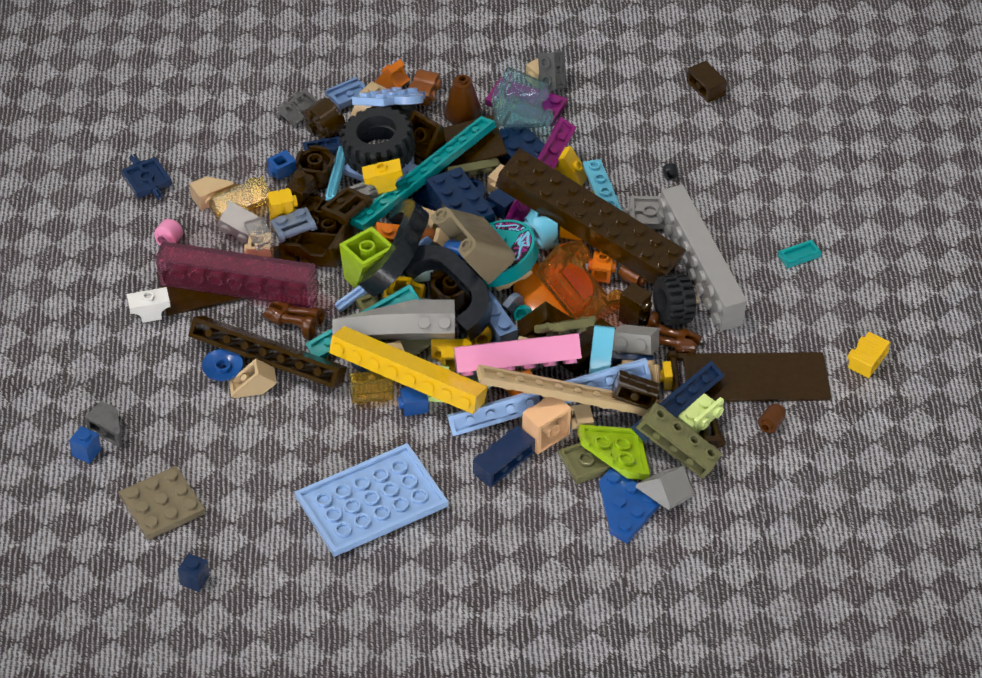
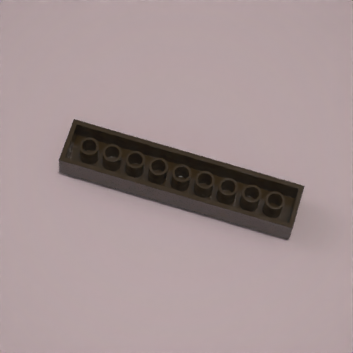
(589, 217)

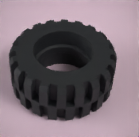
(374, 125)

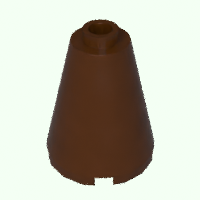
(462, 101)

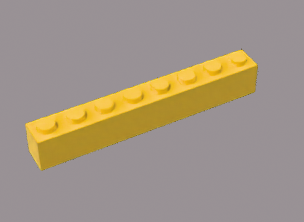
(408, 369)

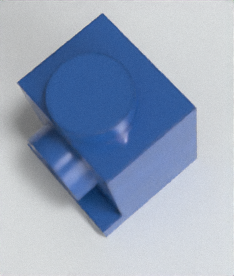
(281, 165)

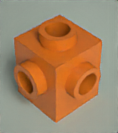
(602, 267)

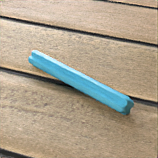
(336, 175)

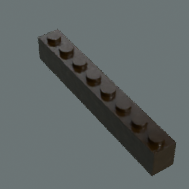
(267, 351)

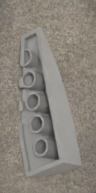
(404, 321)

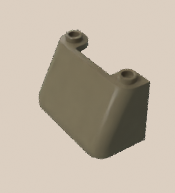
(480, 242)

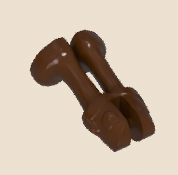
(305, 318)
(681, 340)

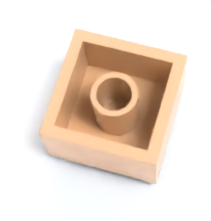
(547, 422)

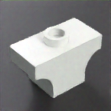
(149, 303)

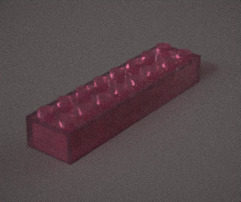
(237, 274)

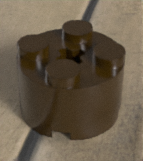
(323, 119)
(316, 162)
(446, 289)

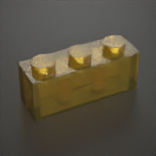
(248, 195)

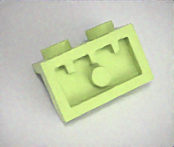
(702, 412)

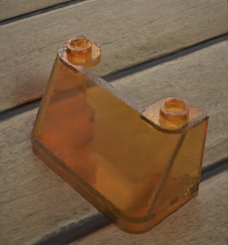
(573, 284)

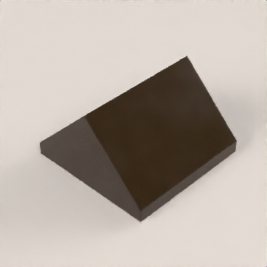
(427, 133)

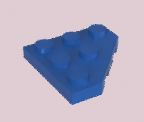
(624, 505)

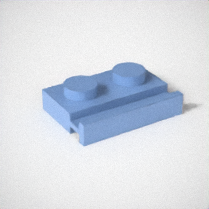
(343, 93)

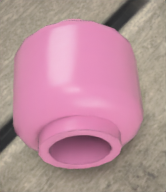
(168, 231)

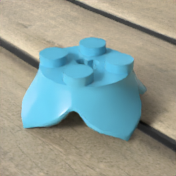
(544, 230)

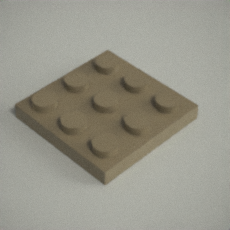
(161, 502)

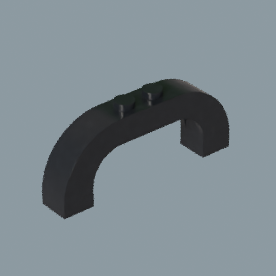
(412, 224)
(434, 257)

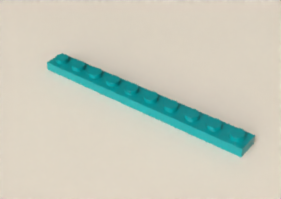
(428, 168)

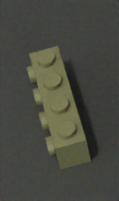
(679, 440)

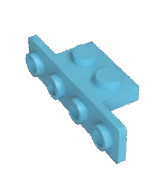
(600, 182)

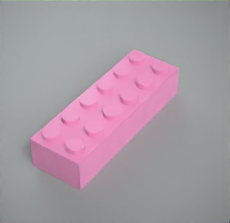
(518, 352)

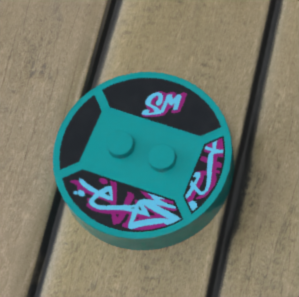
(523, 244)

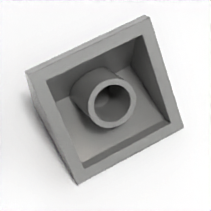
(667, 487)

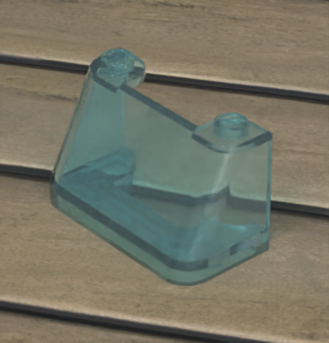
(519, 101)

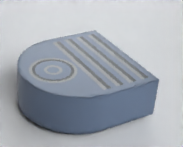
(513, 302)

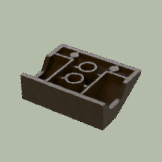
(321, 244)

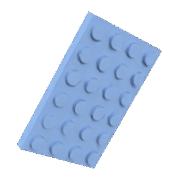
(371, 499)

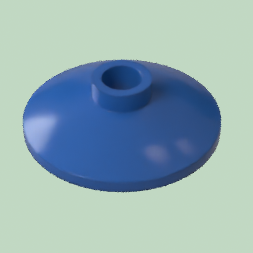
(222, 365)

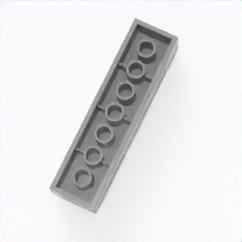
(702, 258)

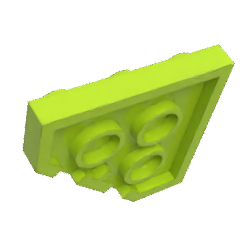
(616, 447)

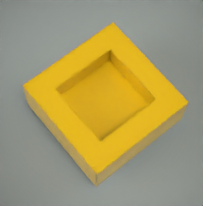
(666, 375)

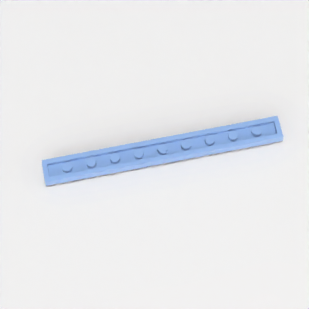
(514, 406)

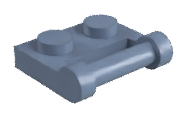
(293, 224)

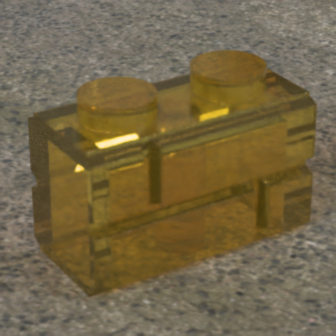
(370, 387)

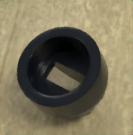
(670, 170)

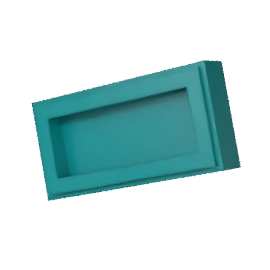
(799, 253)

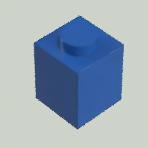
(412, 402)
(85, 444)

